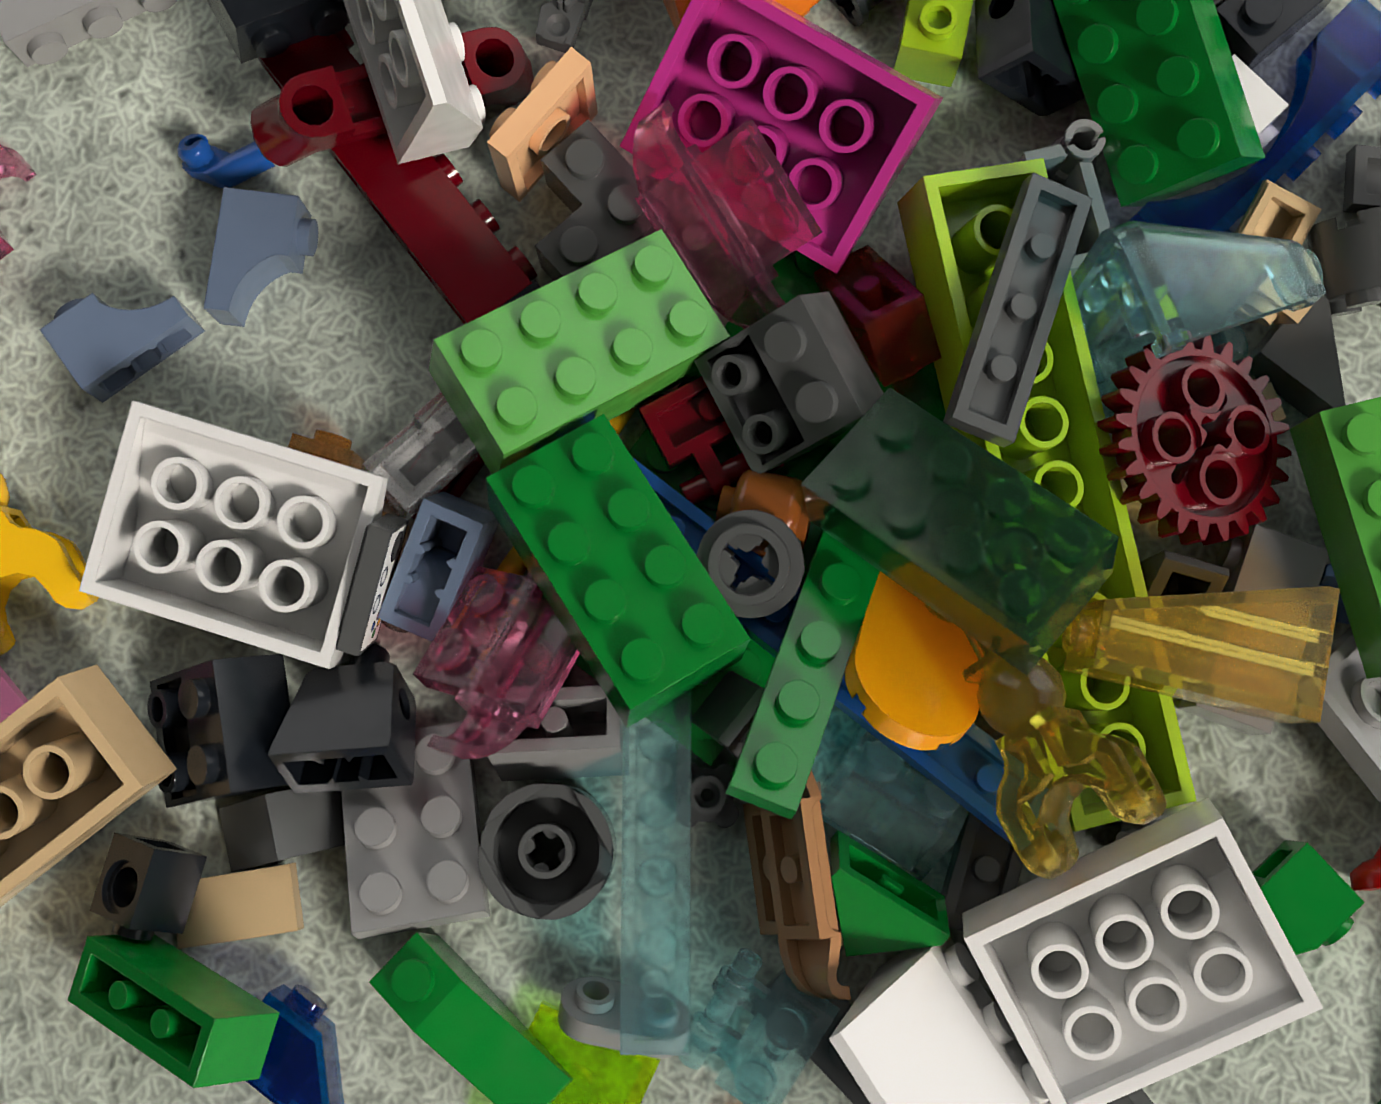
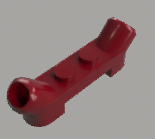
(340, 108)

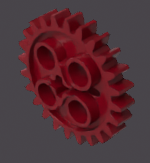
(1195, 441)

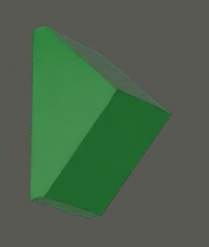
(881, 903)

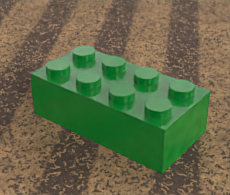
(1161, 93)
(616, 569)

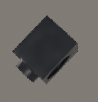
(147, 886)

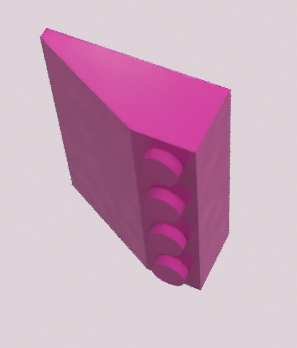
(820, 103)

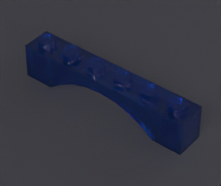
(1329, 79)

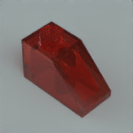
(882, 314)

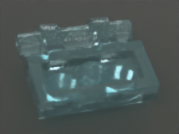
(775, 1045)

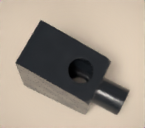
(1026, 54)
(349, 728)

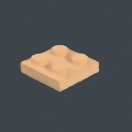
(557, 105)

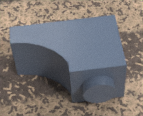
(254, 244)
(116, 346)
(437, 563)

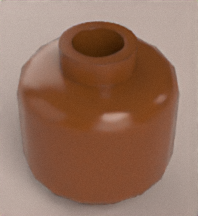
(769, 493)

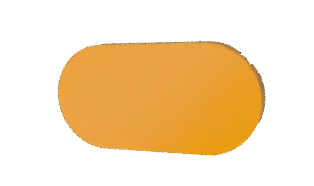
(911, 671)

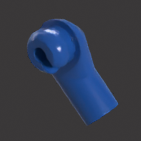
(219, 166)

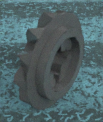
(783, 559)

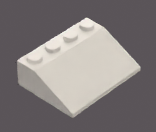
(417, 75)
(231, 534)
(1138, 960)
(933, 1035)

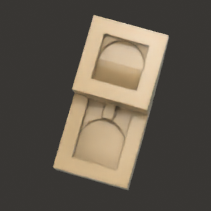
(244, 906)

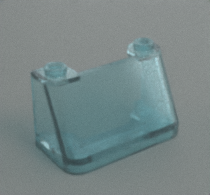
(1183, 285)

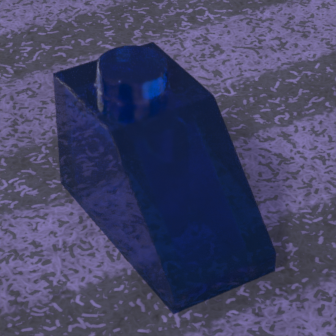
(303, 1051)

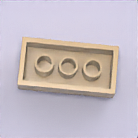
(67, 771)

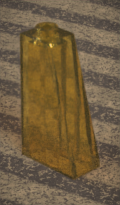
(1220, 649)

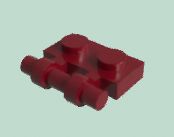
(687, 427)

